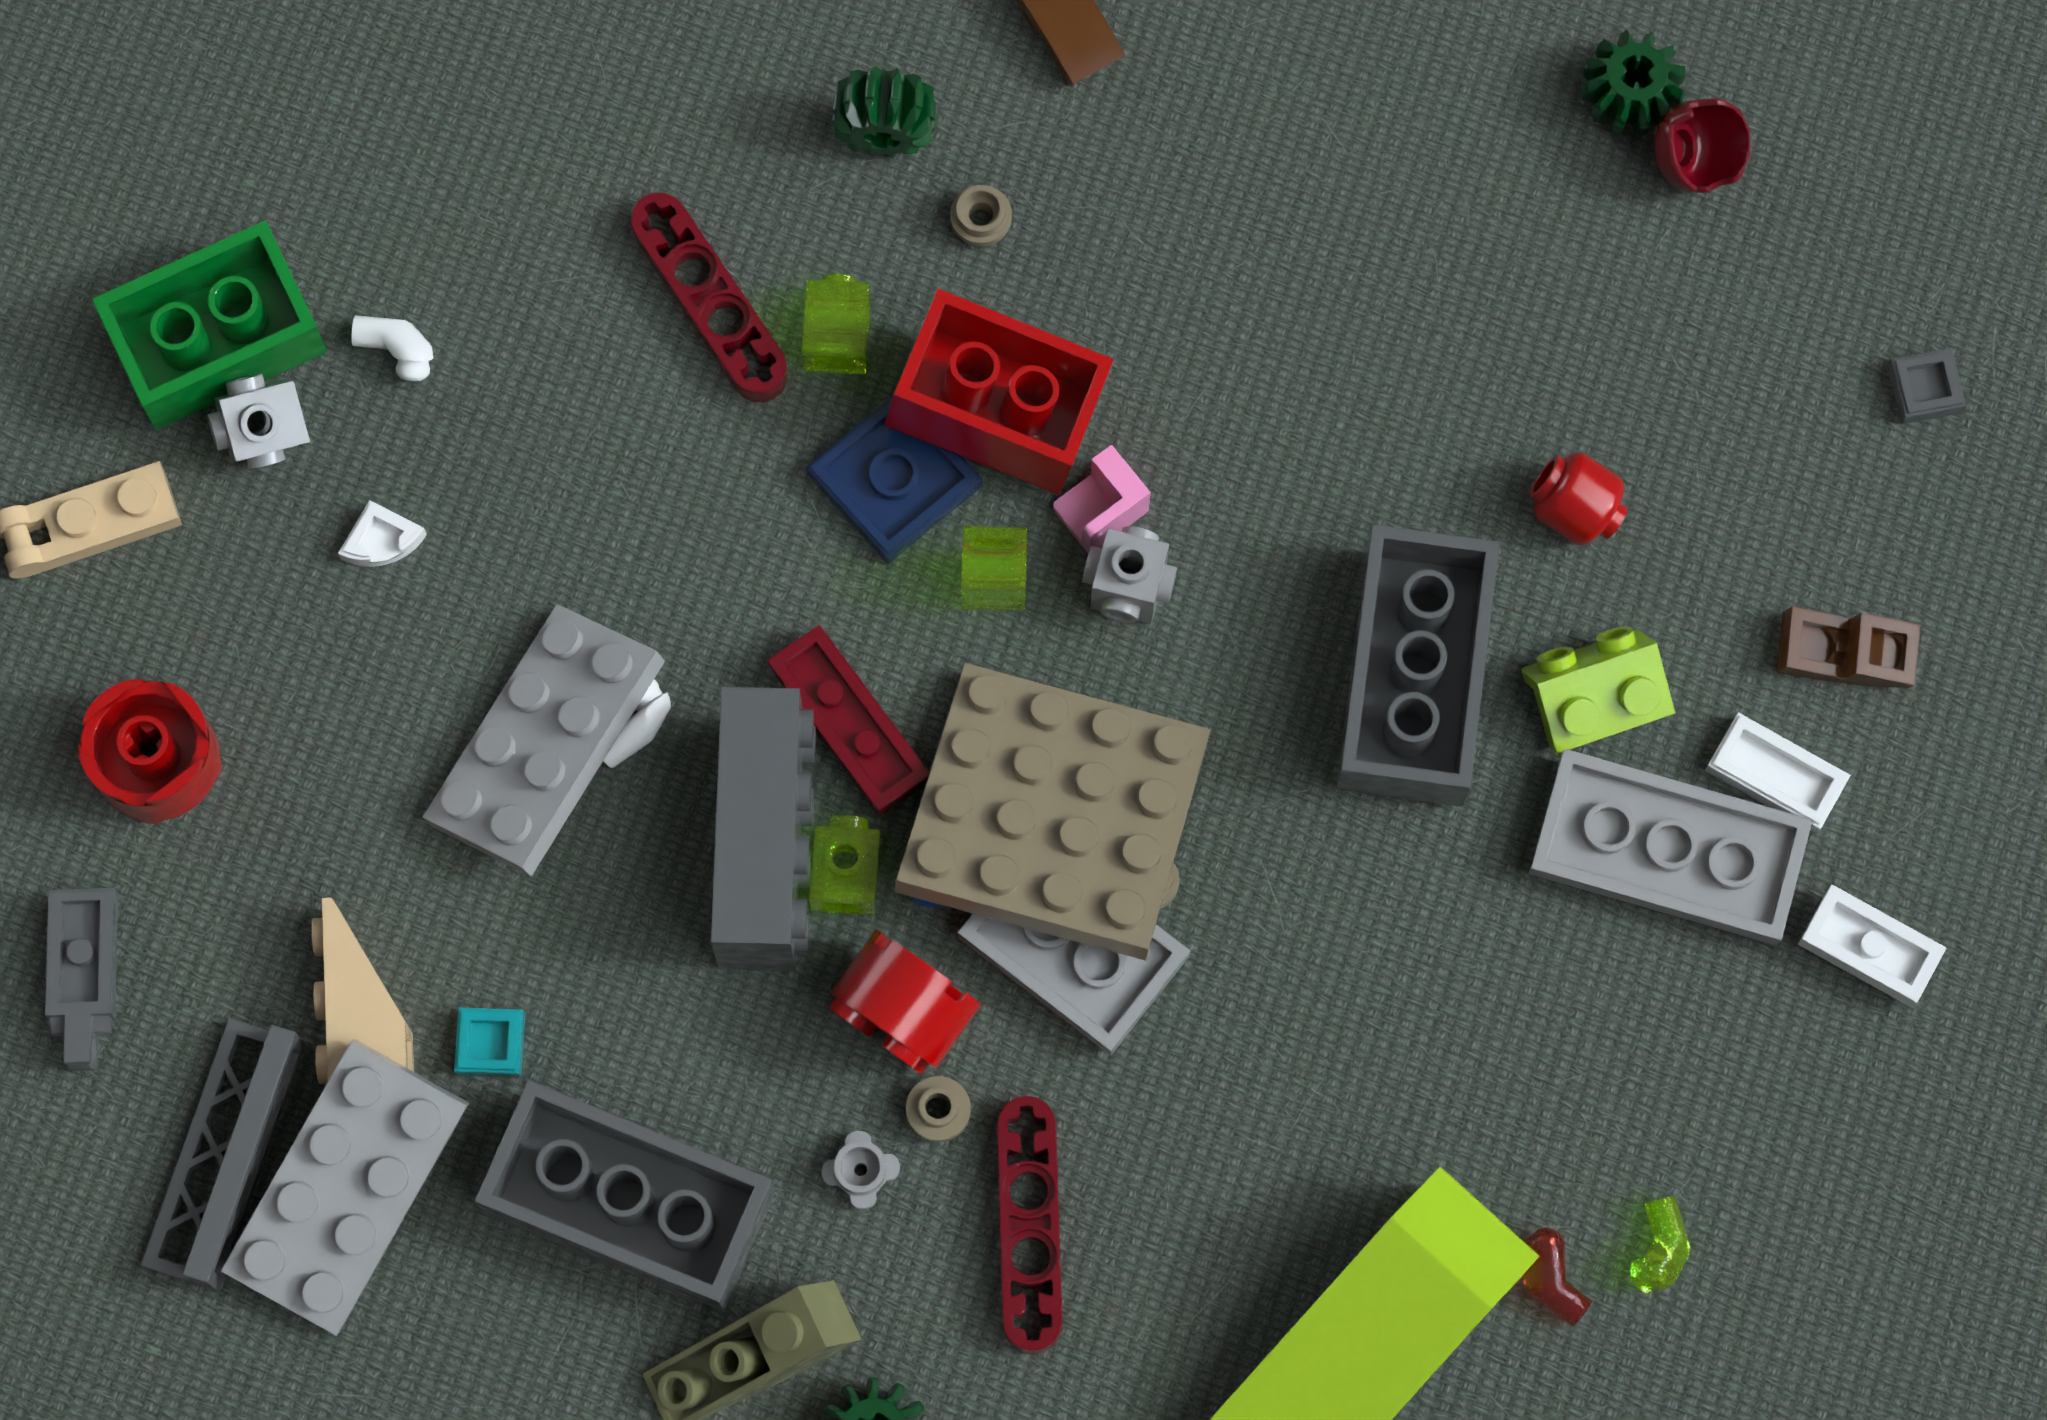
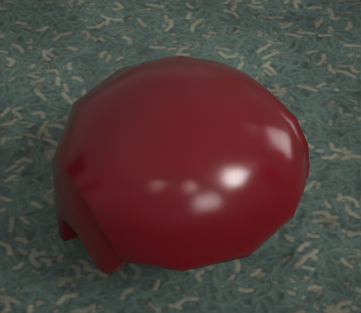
(1702, 145)

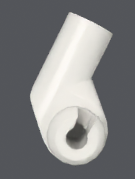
(400, 339)
(641, 726)

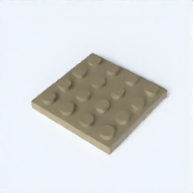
(1053, 811)

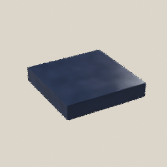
(892, 483)

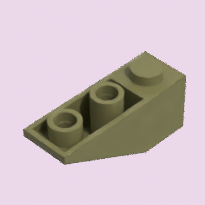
(754, 1353)

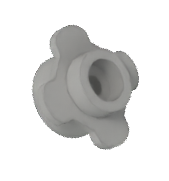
(858, 1151)

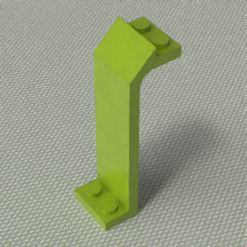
(1389, 1313)

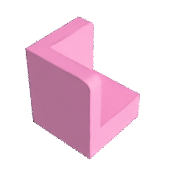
(1104, 500)

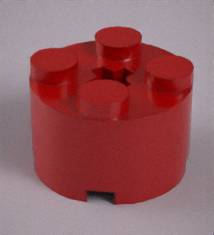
(172, 778)
(905, 1000)

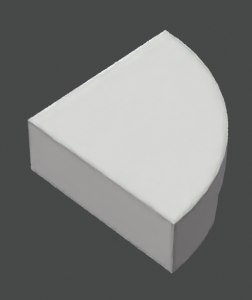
(380, 538)

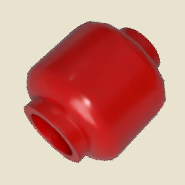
(1578, 498)

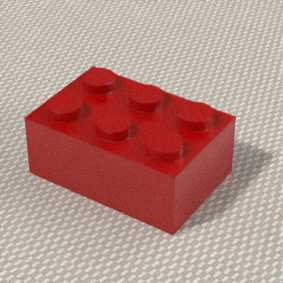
(998, 391)

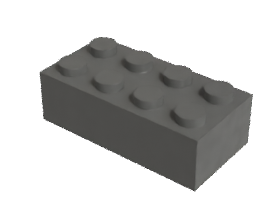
(1418, 665)
(758, 829)
(625, 1196)

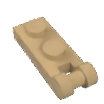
(89, 520)

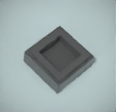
(1926, 386)

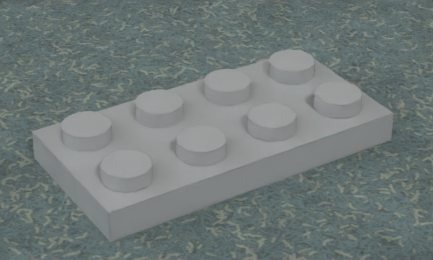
(544, 739)
(1671, 847)
(345, 1187)

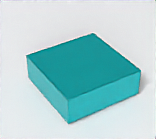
(489, 1042)

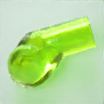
(1667, 1252)

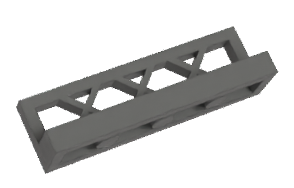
(242, 1158)

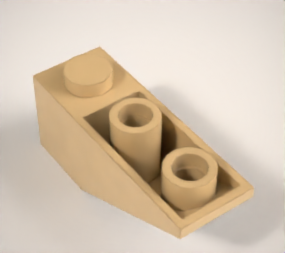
(353, 998)

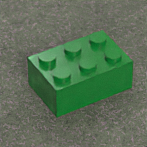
(209, 323)

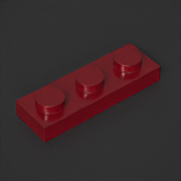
(850, 720)

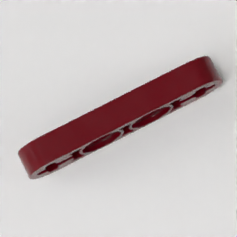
(703, 300)
(1034, 1224)

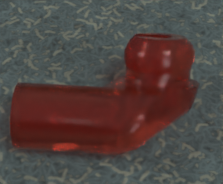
(1547, 1277)

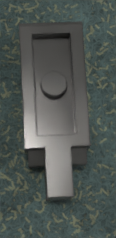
(81, 970)

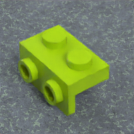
(1599, 688)

